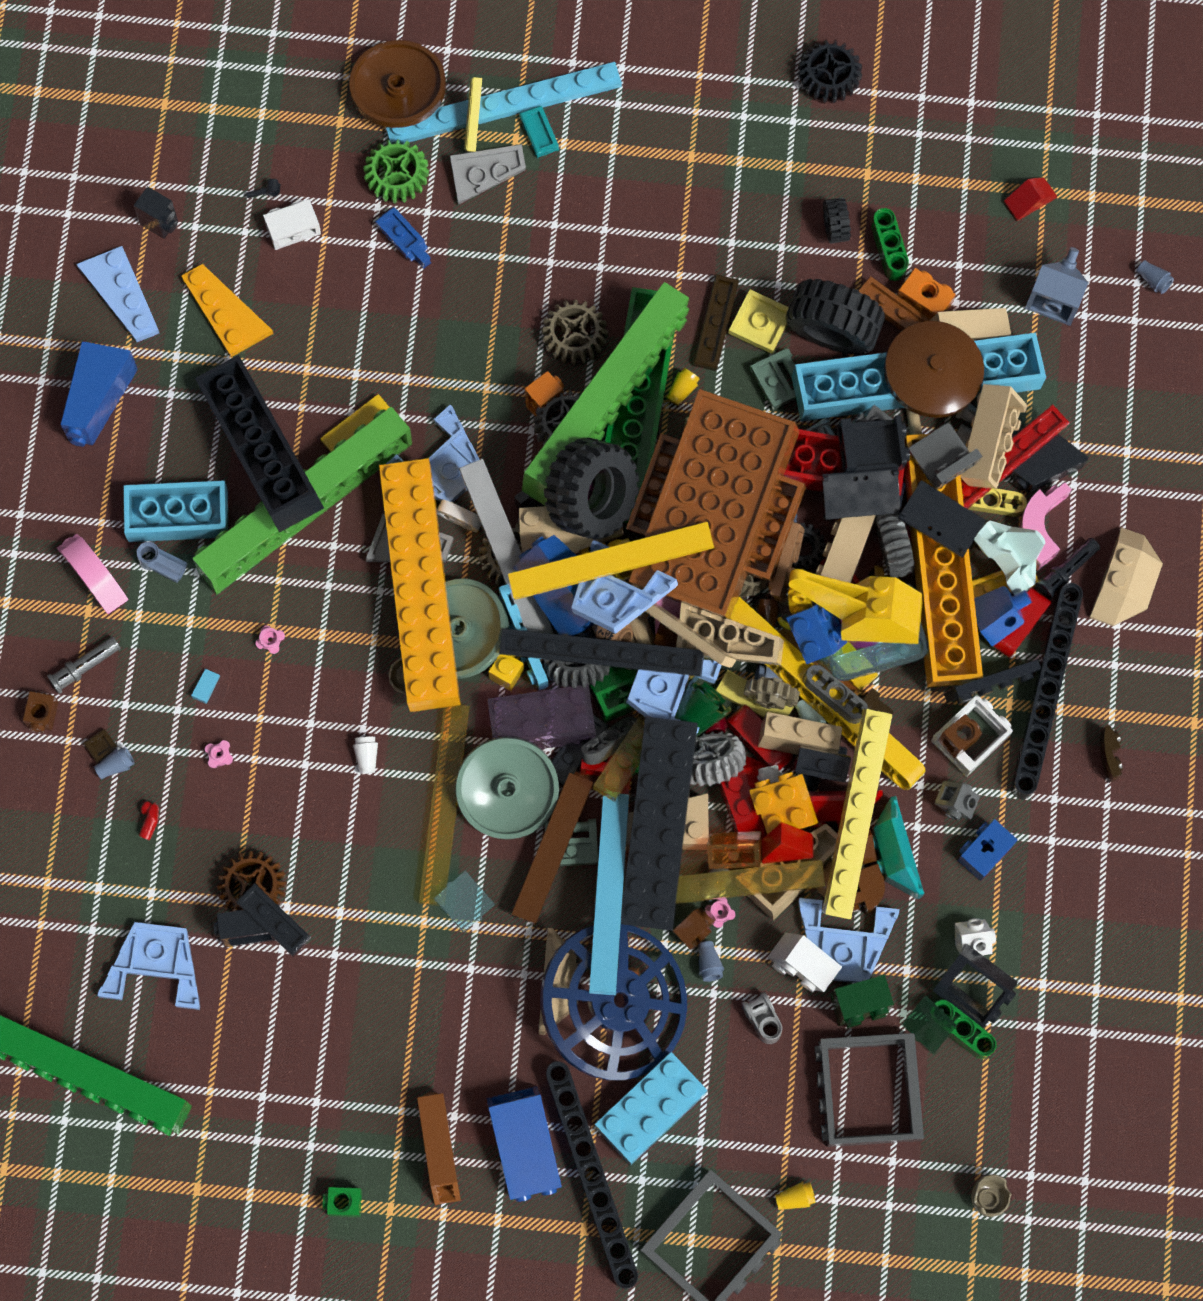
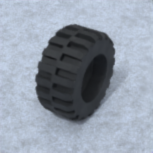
(835, 316)
(570, 484)

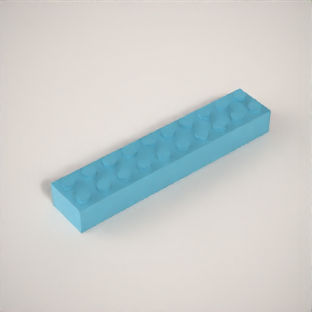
(859, 382)

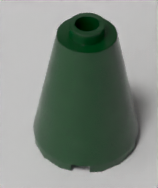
(701, 705)

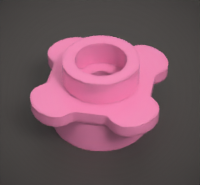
(268, 632)
(215, 760)
(727, 914)

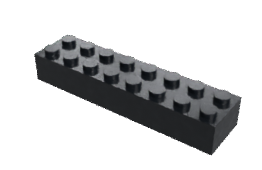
(259, 443)
(659, 823)

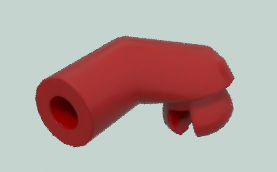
(151, 820)

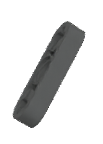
(834, 683)
(607, 742)

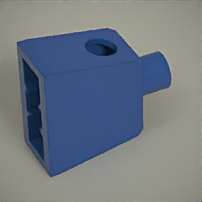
(1000, 613)

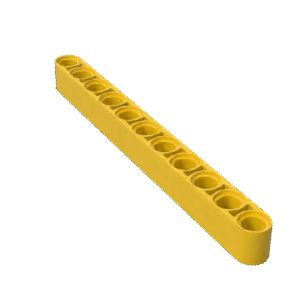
(898, 762)

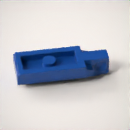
(404, 237)

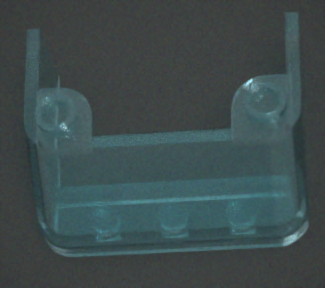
(874, 658)

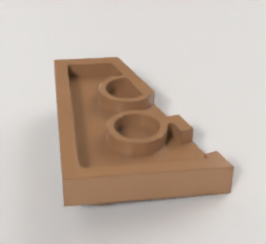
(789, 556)

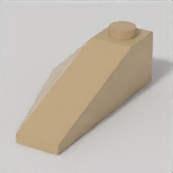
(537, 523)

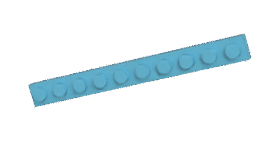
(513, 102)

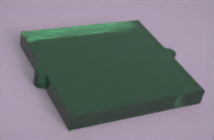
(929, 1024)

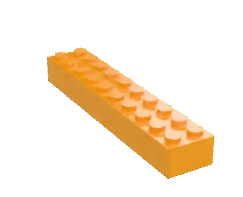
(419, 585)
(947, 595)

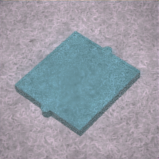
(464, 901)

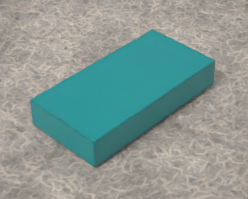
(539, 131)

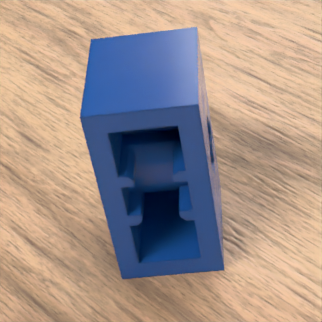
(1000, 843)

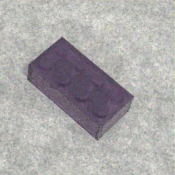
(545, 717)

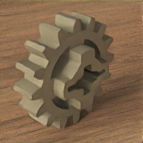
(771, 693)

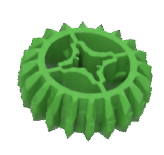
(386, 159)

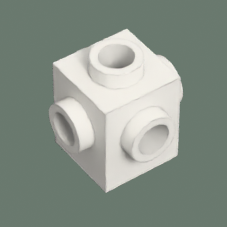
(976, 934)

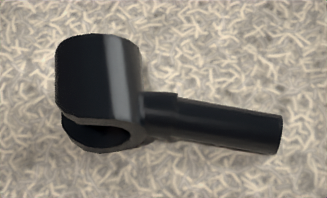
(272, 189)

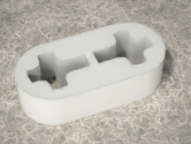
(459, 515)

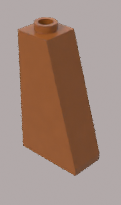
(438, 1148)

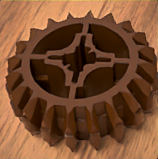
(257, 875)

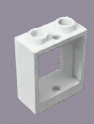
(999, 724)

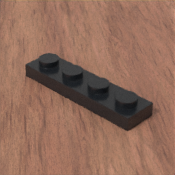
(984, 685)

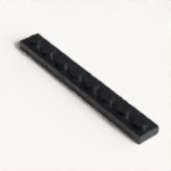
(602, 652)

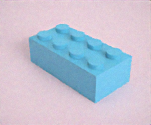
(175, 511)
(650, 1108)

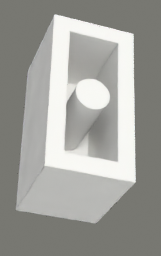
(292, 224)

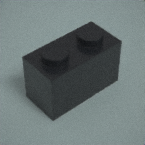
(156, 213)

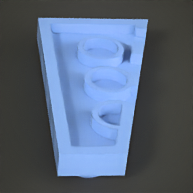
(118, 286)

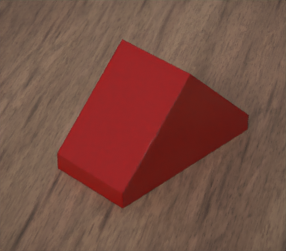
(1029, 197)
(786, 844)

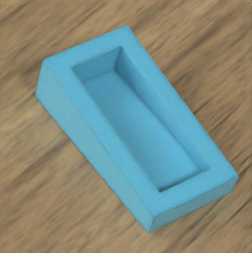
(205, 686)

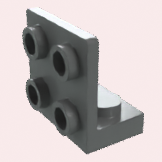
(943, 456)

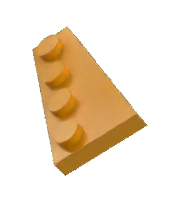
(229, 317)

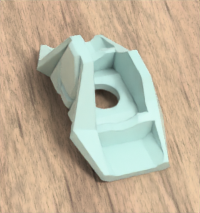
(1013, 551)

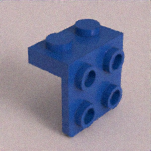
(816, 632)

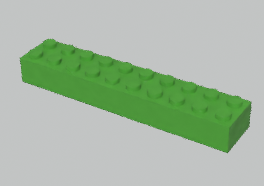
(613, 382)
(332, 479)

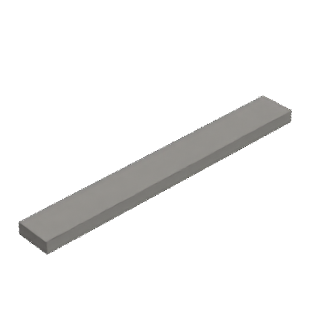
(501, 539)

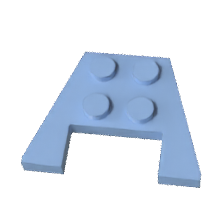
(449, 457)
(616, 603)
(660, 693)
(852, 950)
(155, 953)

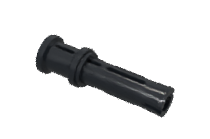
(1060, 575)

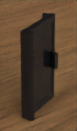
(854, 496)
(944, 516)

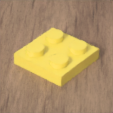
(760, 321)

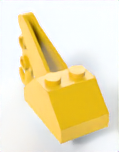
(869, 611)

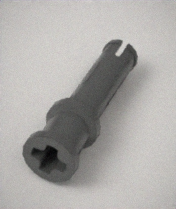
(74, 674)

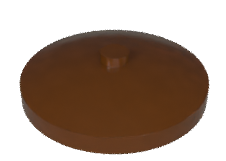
(397, 83)
(934, 369)

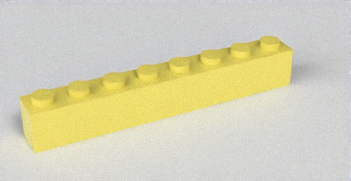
(857, 813)

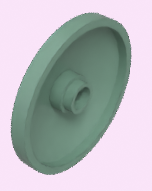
(476, 625)
(507, 787)

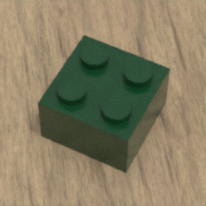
(862, 1001)

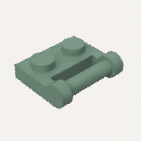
(772, 379)
(581, 850)

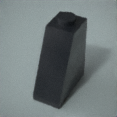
(1048, 464)

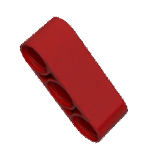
(1031, 615)
(747, 727)

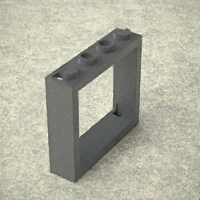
(911, 1084)
(752, 1265)

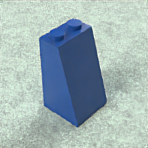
(95, 390)
(558, 602)
(524, 1143)

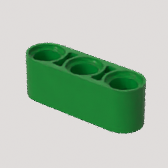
(892, 234)
(975, 1032)

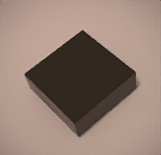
(100, 745)

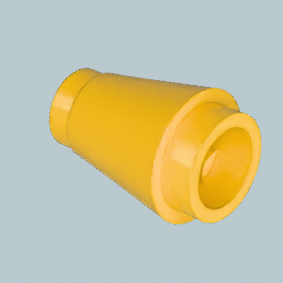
(682, 386)
(796, 1197)

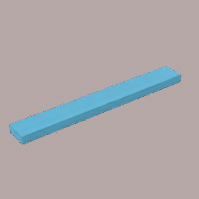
(609, 896)

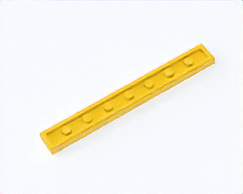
(611, 560)

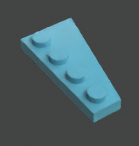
(536, 673)

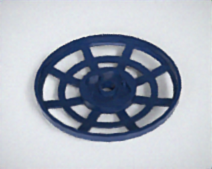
(606, 1013)

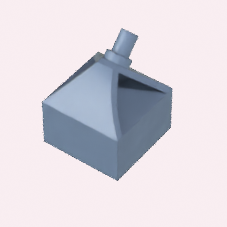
(1058, 290)

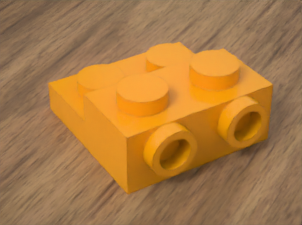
(784, 802)

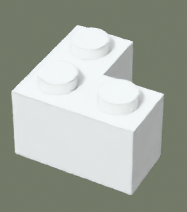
(802, 958)

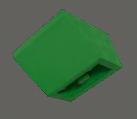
(613, 693)

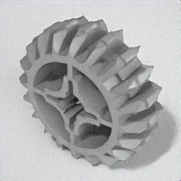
(717, 758)

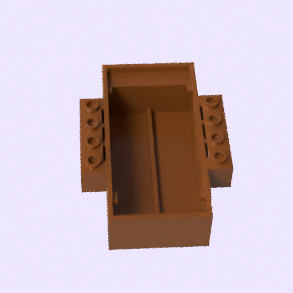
(733, 478)

